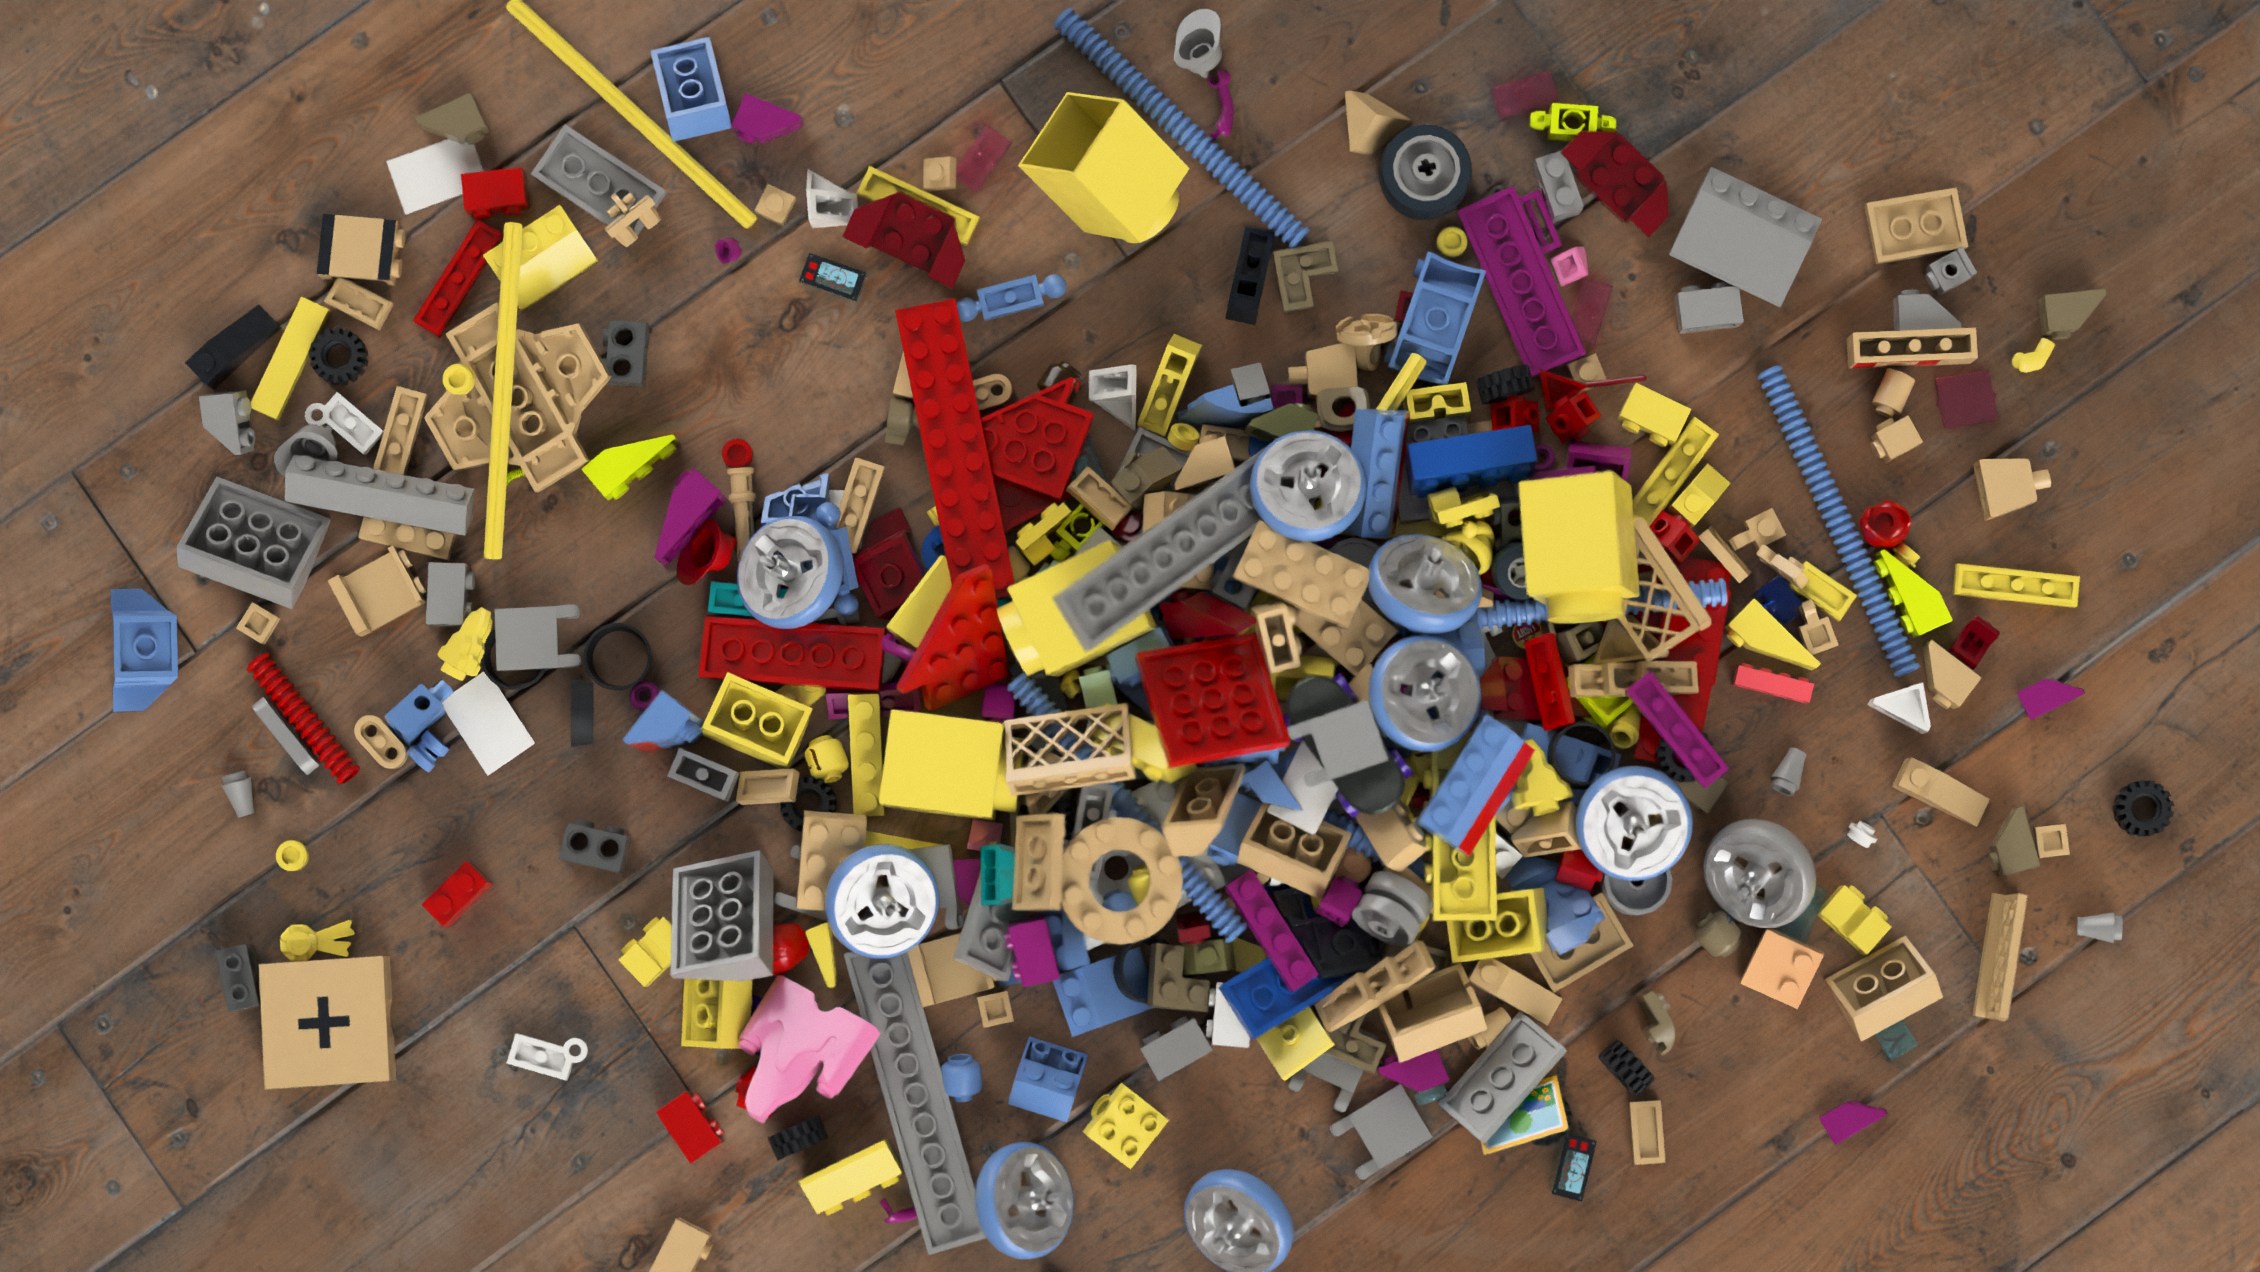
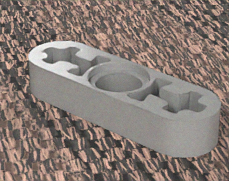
(286, 735)

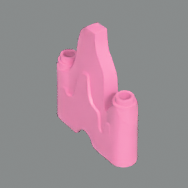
(797, 1044)

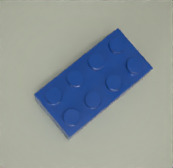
(1470, 461)

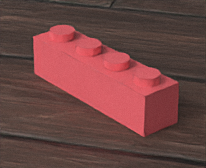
(1773, 684)

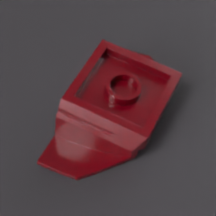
(1620, 178)
(911, 234)
(888, 564)
(1511, 693)

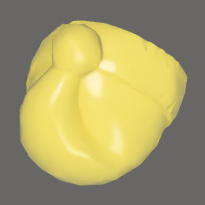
(1476, 542)

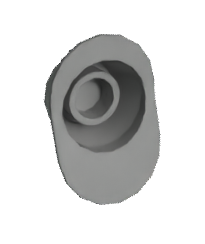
(1199, 42)
(309, 441)

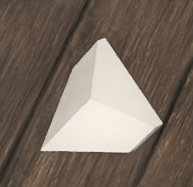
(827, 202)
(1115, 392)
(1906, 707)

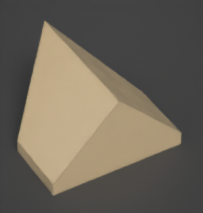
(1371, 122)
(1618, 646)

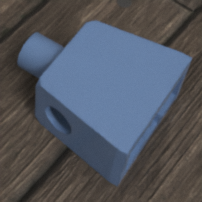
(409, 721)

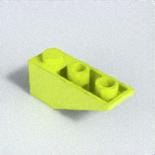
(620, 465)
(1918, 601)

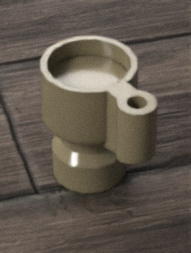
(900, 420)

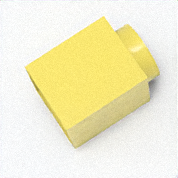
(1106, 168)
(1579, 546)
(1039, 630)
(947, 766)

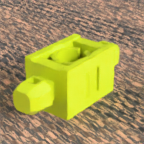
(1541, 120)
(1068, 541)

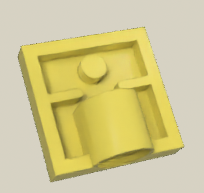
(1449, 509)
(1033, 539)
(1124, 1124)

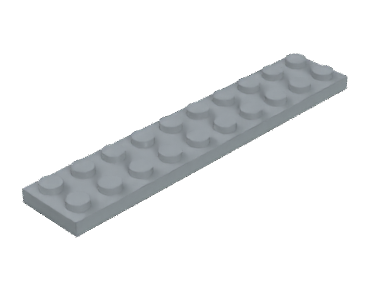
(1161, 558)
(917, 1101)

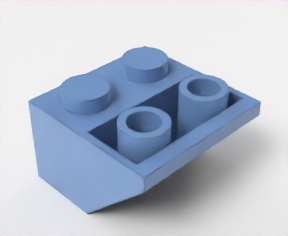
(1047, 1079)

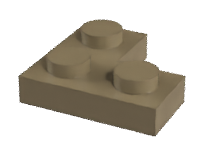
(1295, 268)
(1167, 986)
(1355, 1047)

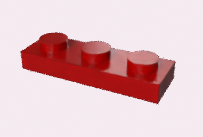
(1549, 682)

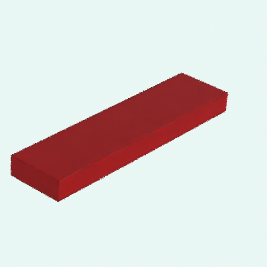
(457, 278)

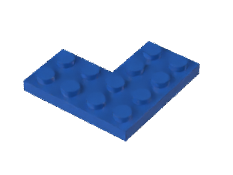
(1261, 995)

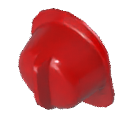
(705, 552)

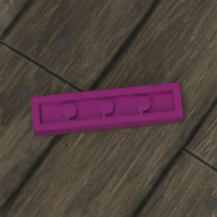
(1676, 729)
(1270, 930)

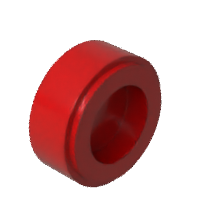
(737, 453)

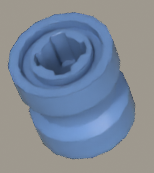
(427, 751)

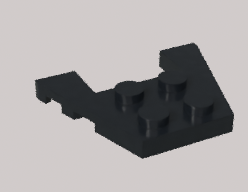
(1330, 948)

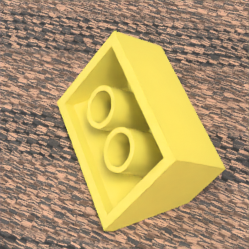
(549, 256)
(921, 606)
(757, 721)
(1146, 749)
(1518, 928)
(715, 1012)
(852, 1177)

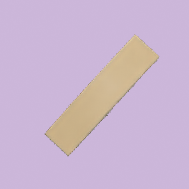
(1615, 678)
(1375, 987)

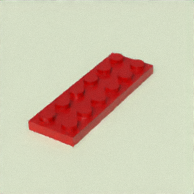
(1699, 648)
(797, 656)

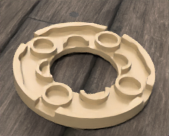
(1162, 895)

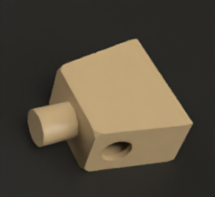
(1326, 369)
(2007, 485)

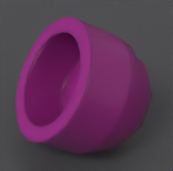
(721, 250)

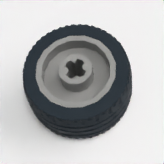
(1431, 150)

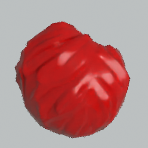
(1885, 524)
(789, 947)

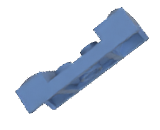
(1436, 317)

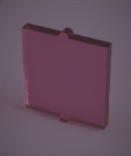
(1966, 399)

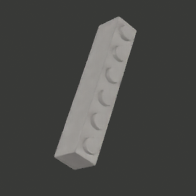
(379, 494)

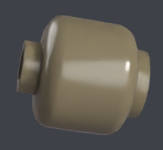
(1718, 933)

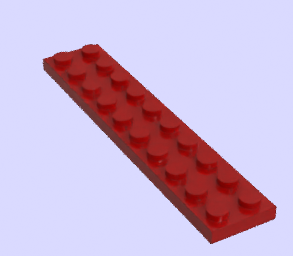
(954, 442)

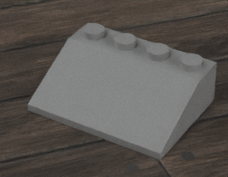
(1745, 236)
(252, 542)
(723, 919)

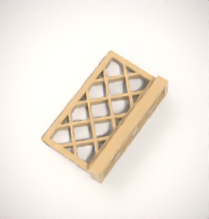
(1676, 587)
(1065, 773)
(1999, 956)

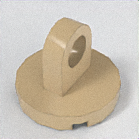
(1367, 336)

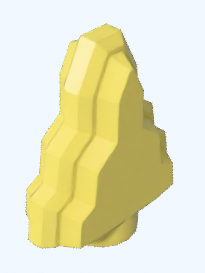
(466, 647)
(1540, 785)

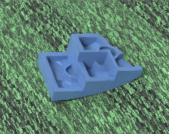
(1222, 409)
(797, 501)

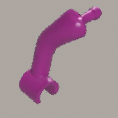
(1225, 122)
(899, 1216)

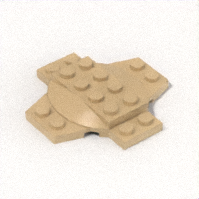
(552, 385)

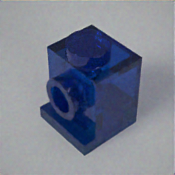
(1778, 599)

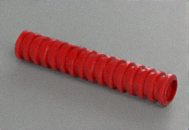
(303, 718)

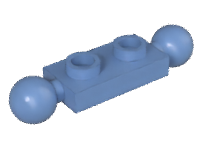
(1011, 297)
(846, 603)

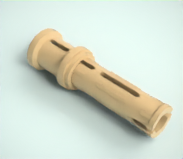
(742, 499)

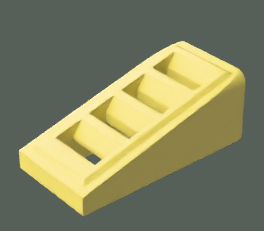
(823, 949)

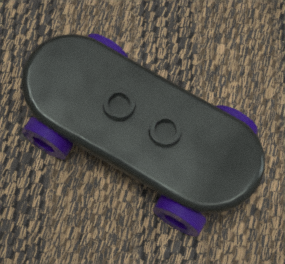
(1365, 790)

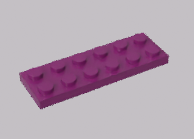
(1521, 281)

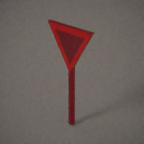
(1557, 387)

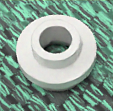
(1862, 833)

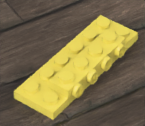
(1459, 884)

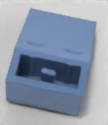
(1574, 757)

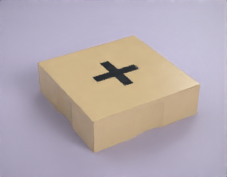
(327, 1022)

